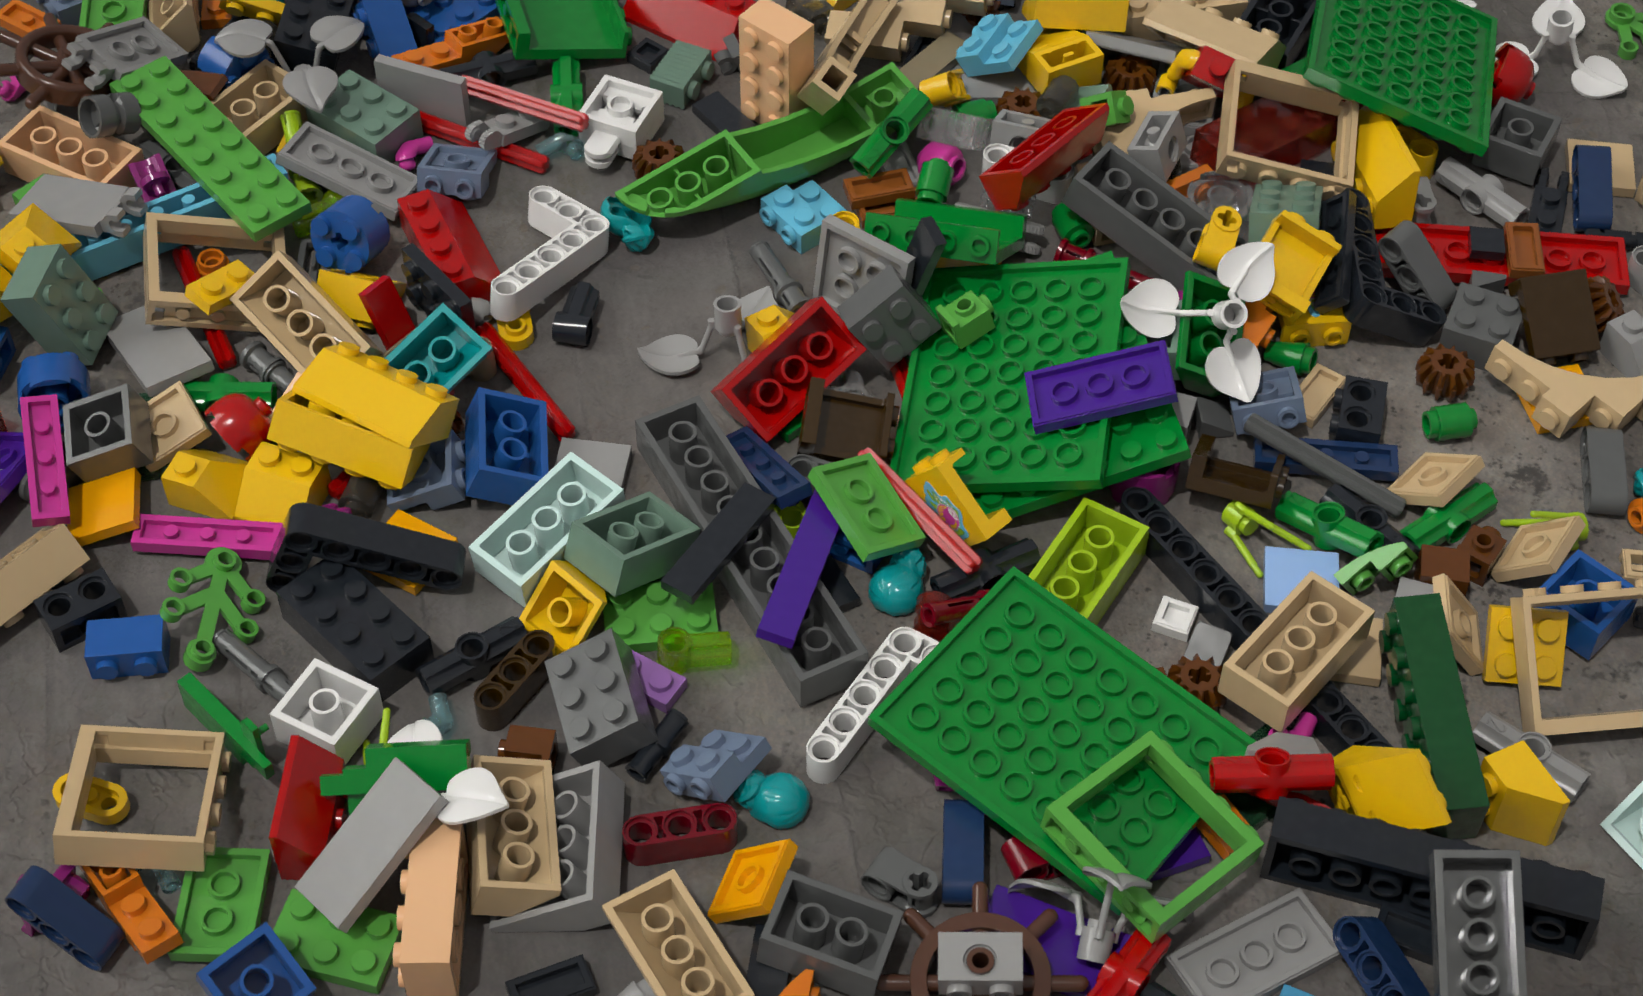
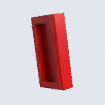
(387, 311)

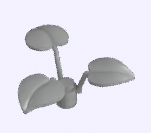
(304, 84)
(679, 352)
(1096, 937)

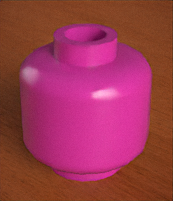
(946, 152)

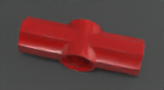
(1272, 773)
(1131, 968)

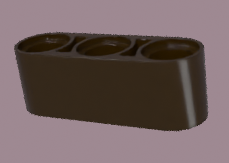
(509, 695)

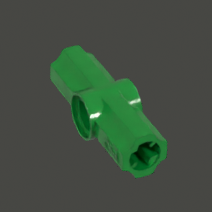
(566, 88)
(879, 146)
(220, 384)
(1453, 519)
(1328, 525)

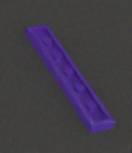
(799, 575)

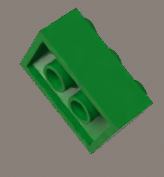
(1198, 333)

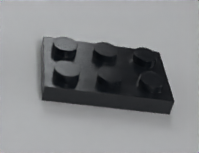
(431, 287)

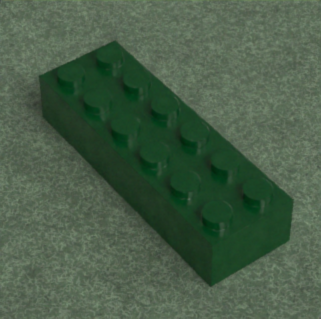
(1434, 708)

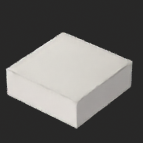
(1175, 618)

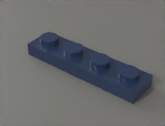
(1368, 459)
(769, 469)

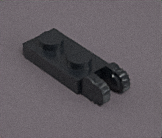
(1549, 203)

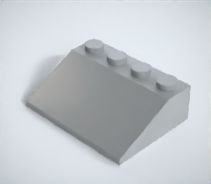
(589, 850)

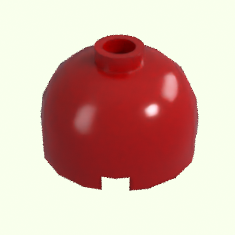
(1512, 74)
(241, 421)

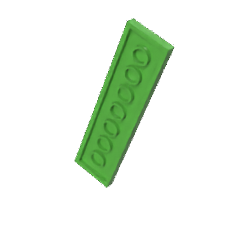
(213, 150)

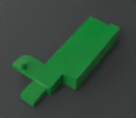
(241, 737)
(432, 760)

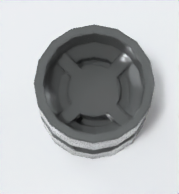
(109, 114)

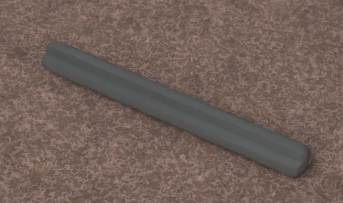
(1324, 465)

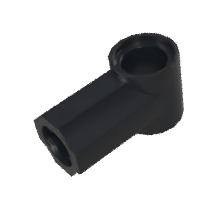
(575, 322)

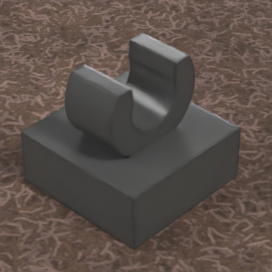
(729, 59)

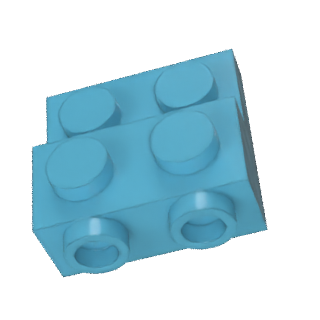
(997, 45)
(798, 213)

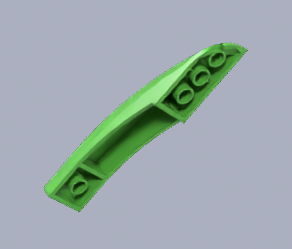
(769, 155)

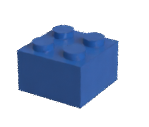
(1589, 623)
(256, 968)

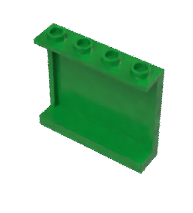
(565, 28)
(969, 232)

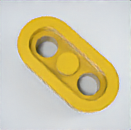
(517, 333)
(101, 796)

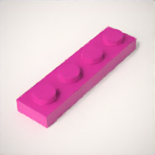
(45, 460)
(201, 535)

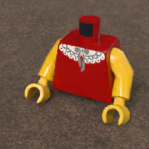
(1203, 69)

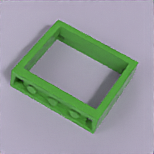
(1087, 850)

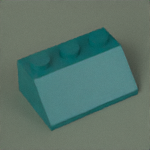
(440, 349)

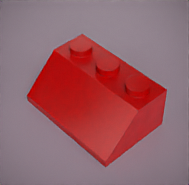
(302, 817)

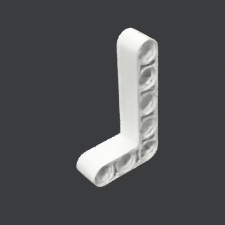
(577, 242)
(866, 689)

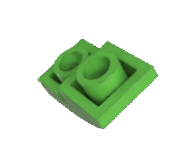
(1390, 560)

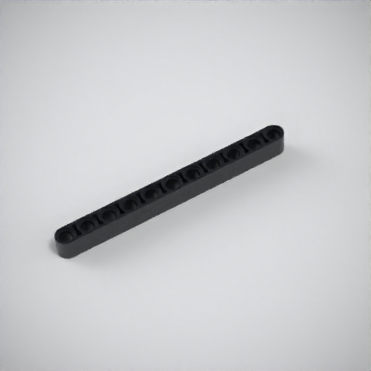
(1232, 609)

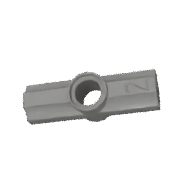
(1480, 193)
(1496, 734)

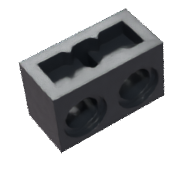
(1360, 410)
(68, 608)

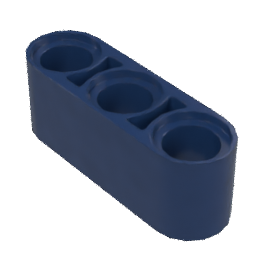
(1592, 187)
(961, 851)
(65, 918)
(1371, 949)

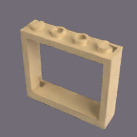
(1297, 91)
(194, 231)
(1527, 665)
(140, 747)

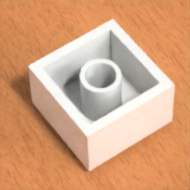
(328, 710)

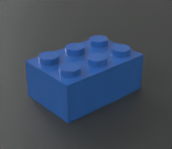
(504, 445)

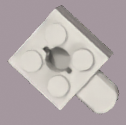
(619, 120)

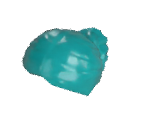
(628, 224)
(899, 584)
(774, 798)

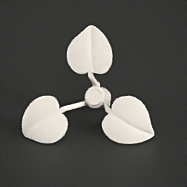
(1561, 23)
(1249, 275)
(470, 793)

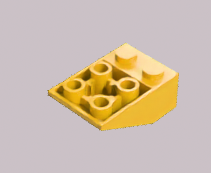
(1062, 53)
(1388, 786)

